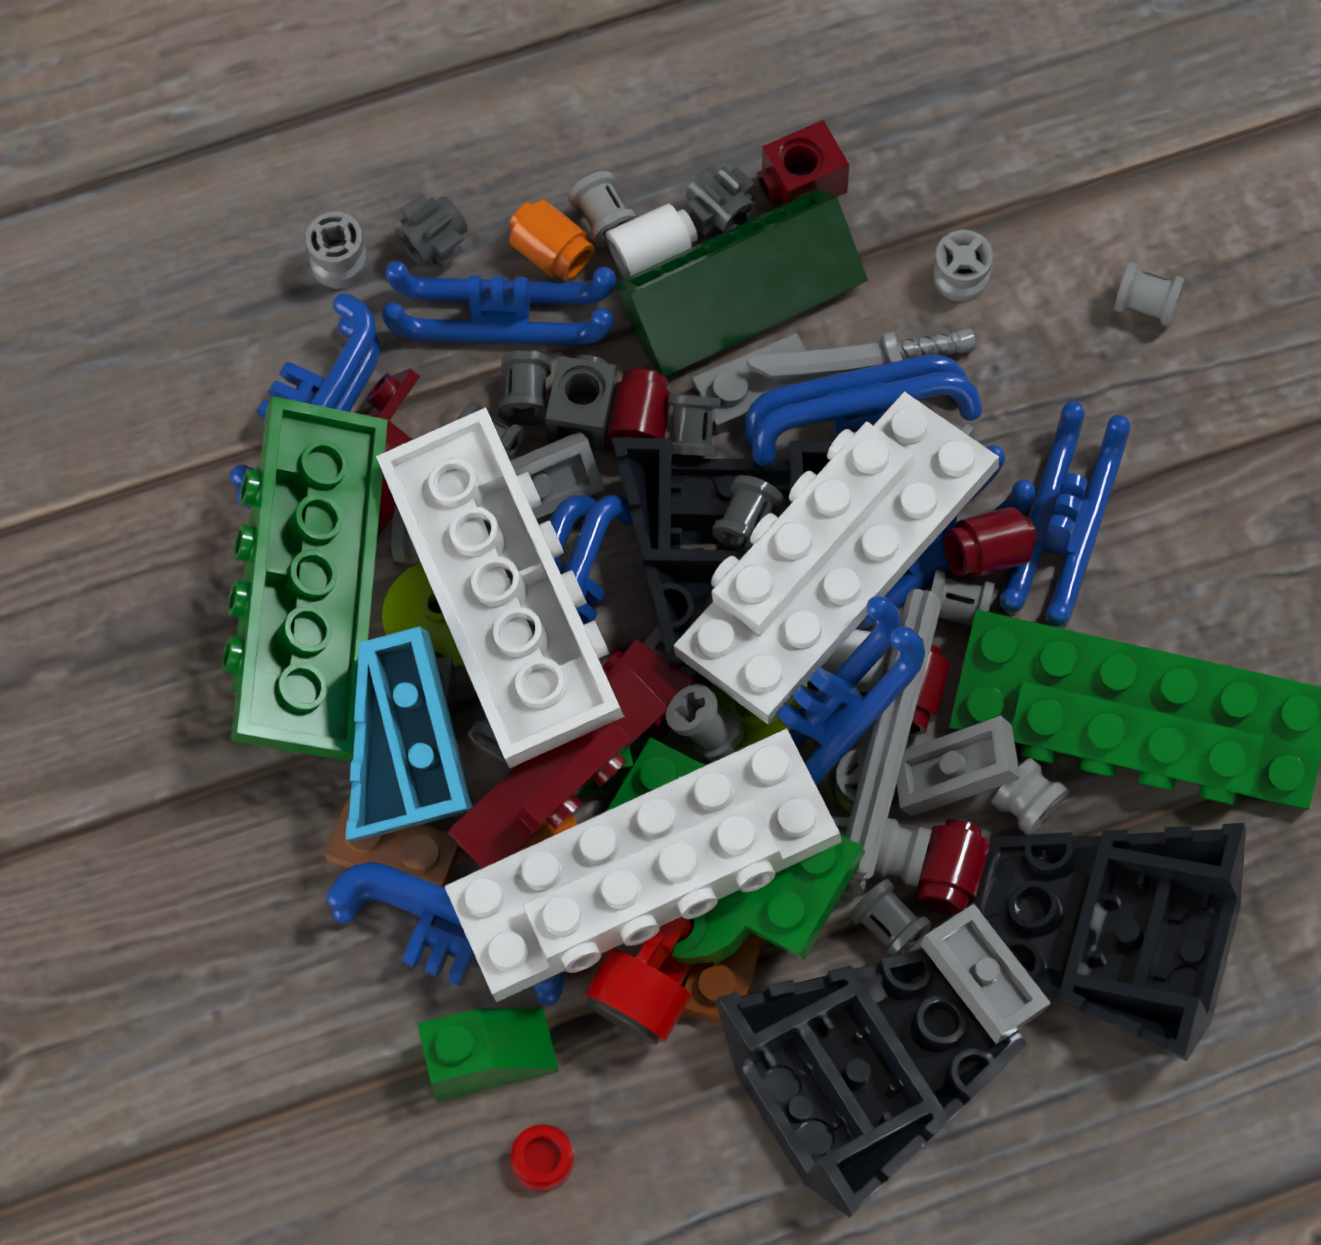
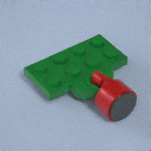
(790, 911)

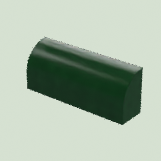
(742, 281)

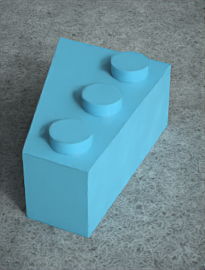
(404, 740)

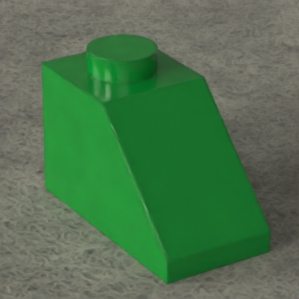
(486, 1049)

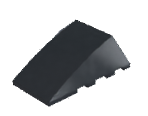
(674, 513)
(1122, 922)
(860, 1068)

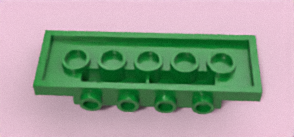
(305, 578)
(1142, 711)

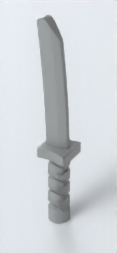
(860, 356)

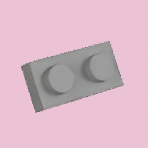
(740, 386)
(560, 471)
(957, 766)
(985, 973)

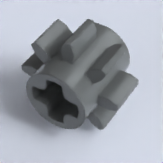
(720, 200)
(432, 230)

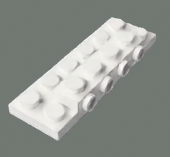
(831, 552)
(501, 587)
(643, 866)

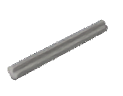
(889, 741)

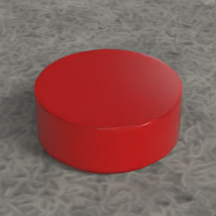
(542, 1157)

